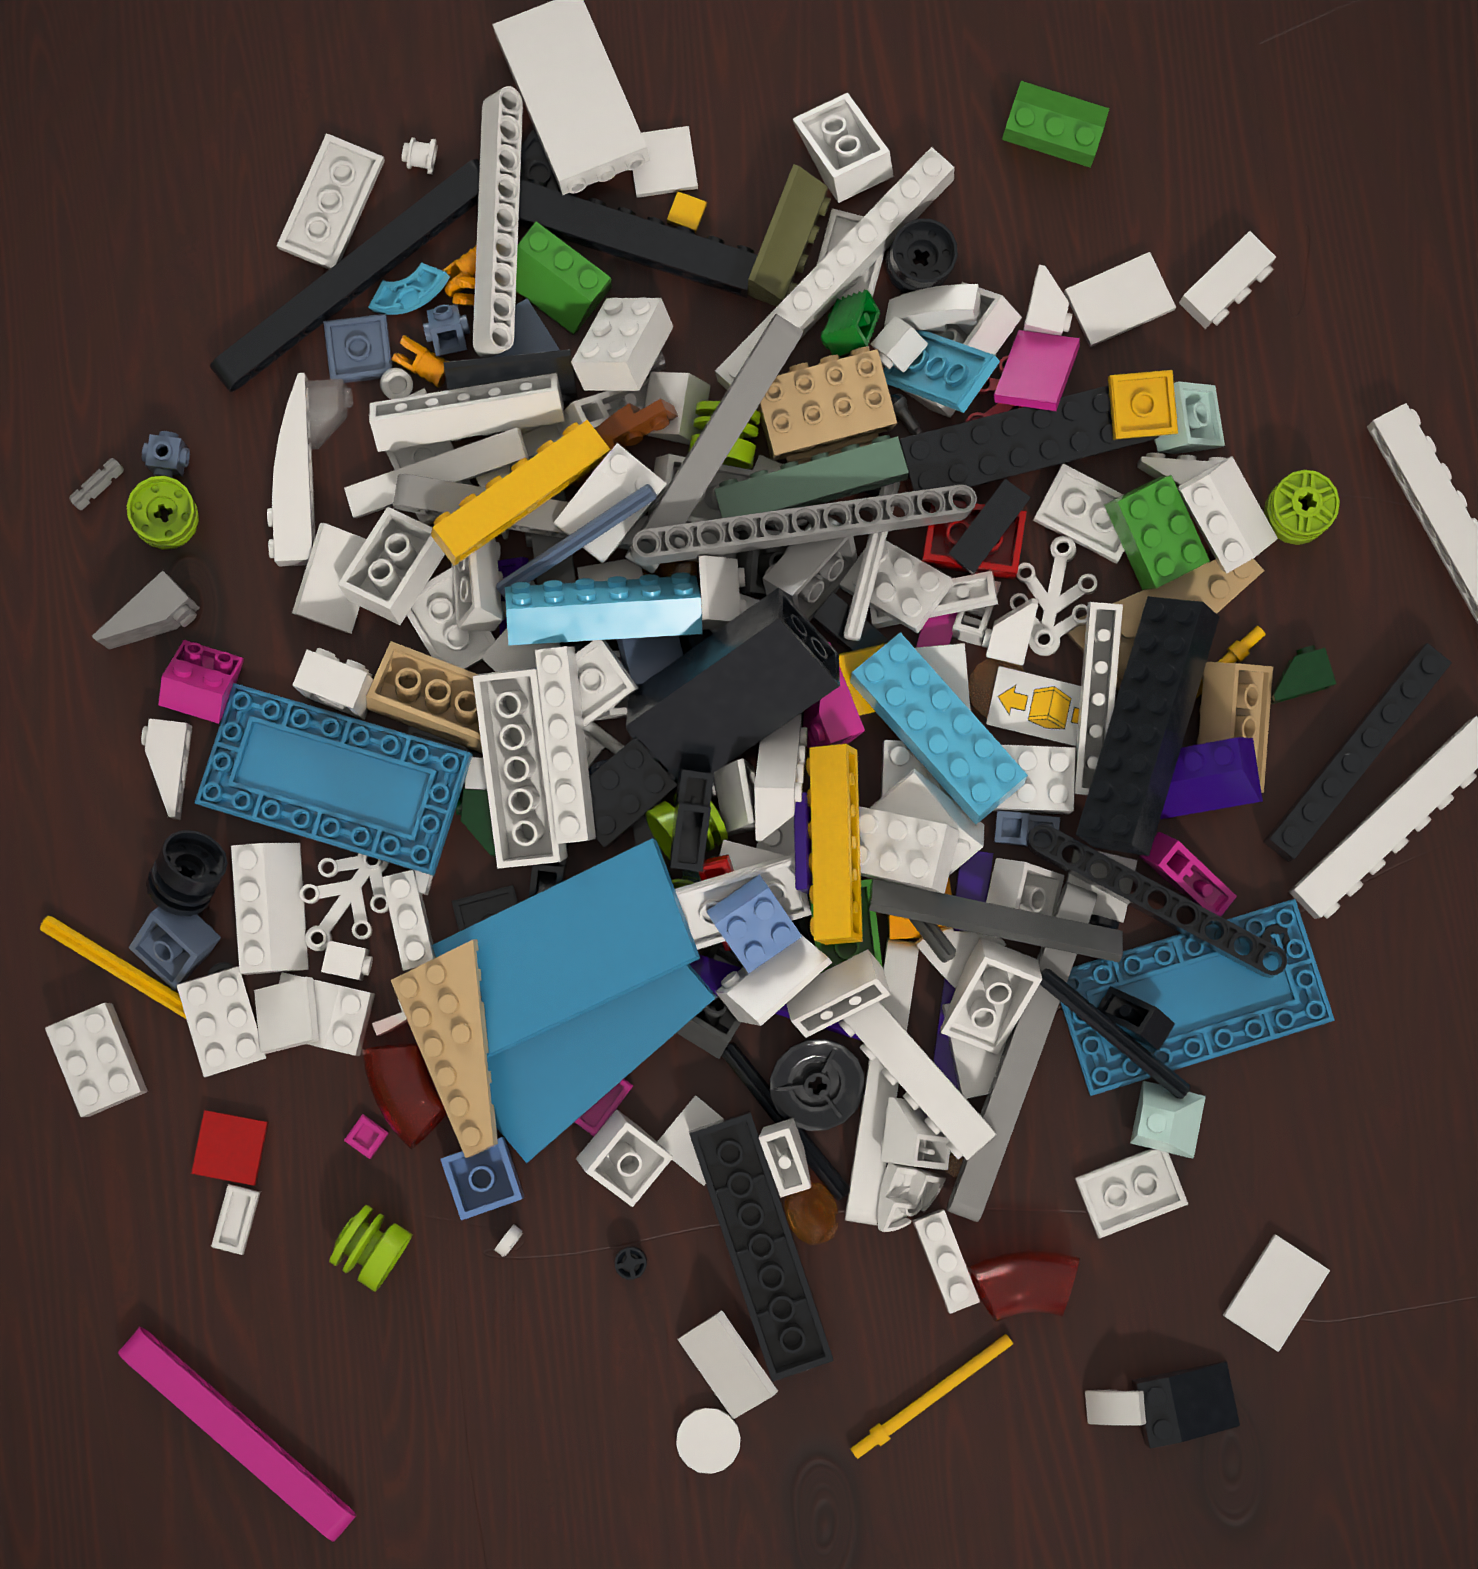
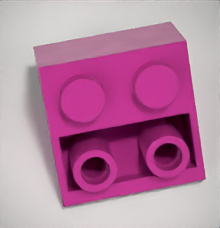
(199, 681)

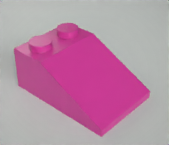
(833, 718)

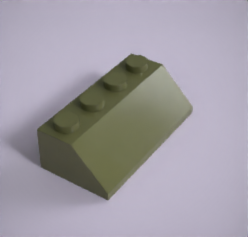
(788, 237)

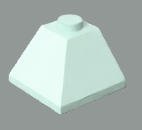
(1196, 420)
(1167, 1121)

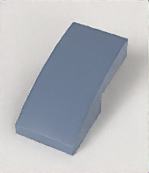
(1015, 828)

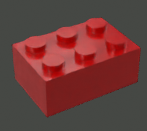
(1002, 559)

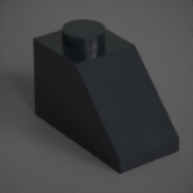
(1136, 1017)

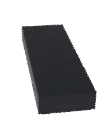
(989, 526)

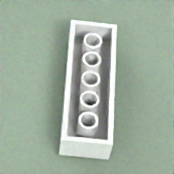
(516, 768)
(1046, 789)
(891, 848)

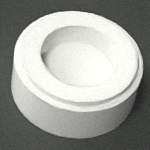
(396, 383)
(508, 1240)

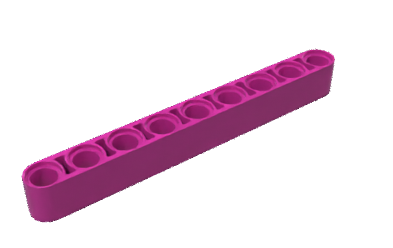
(237, 1434)

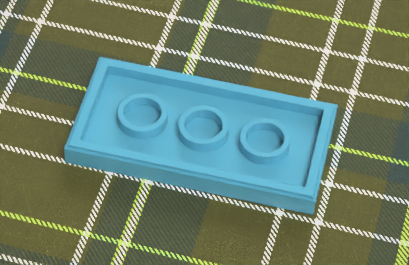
(945, 372)

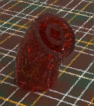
(404, 1090)
(1024, 1282)

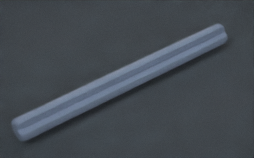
(580, 538)

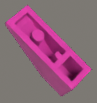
(1188, 874)

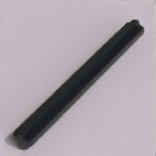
(1114, 1034)
(761, 1091)

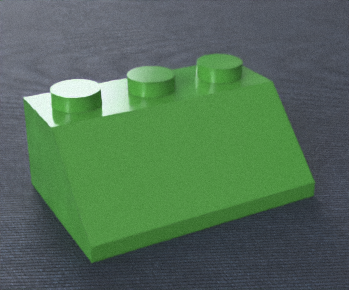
(1055, 124)
(558, 279)

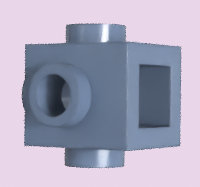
(446, 329)
(170, 464)

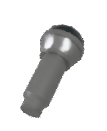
(901, 410)

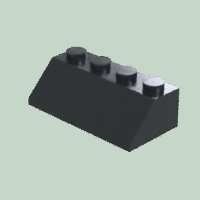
(504, 368)

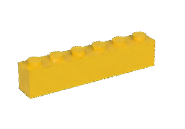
(519, 492)
(835, 844)

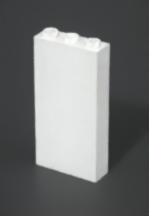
(571, 94)

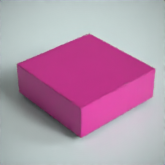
(366, 1136)

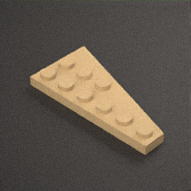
(1202, 584)
(451, 1032)

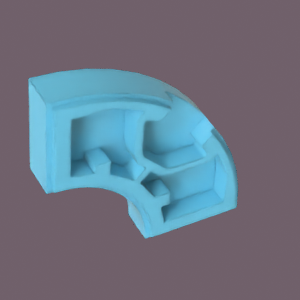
(409, 293)

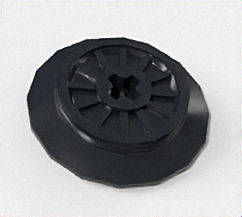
(830, 1102)

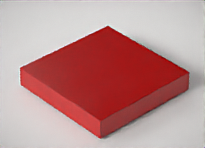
(230, 1147)

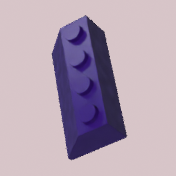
(1213, 778)

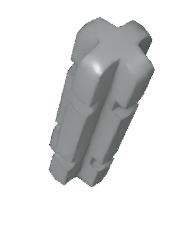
(96, 484)

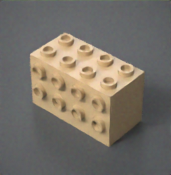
(826, 404)

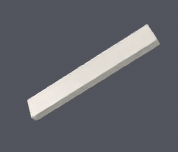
(450, 466)

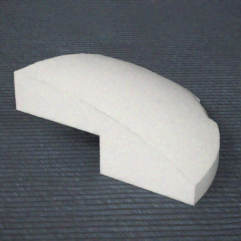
(964, 944)
(905, 1193)

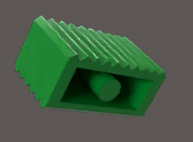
(850, 323)

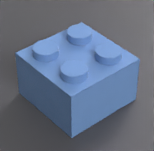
(754, 923)
(482, 1180)

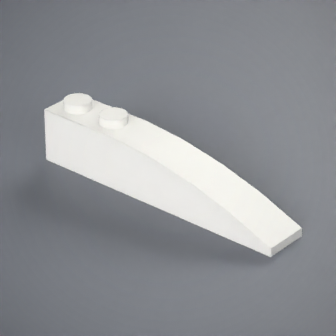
(292, 489)

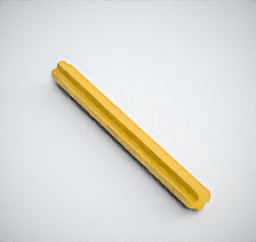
(113, 964)

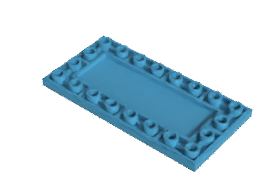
(334, 779)
(577, 945)
(1206, 995)
(569, 1068)

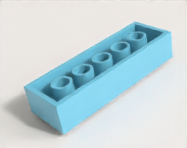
(603, 609)
(938, 728)

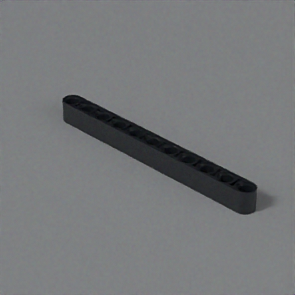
(349, 278)

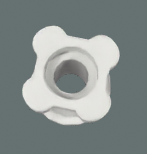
(420, 154)

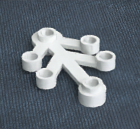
(1053, 600)
(350, 893)

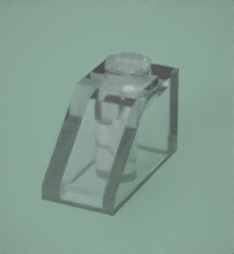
(325, 408)

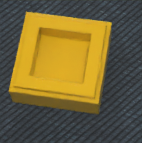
(686, 211)

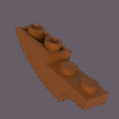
(630, 425)

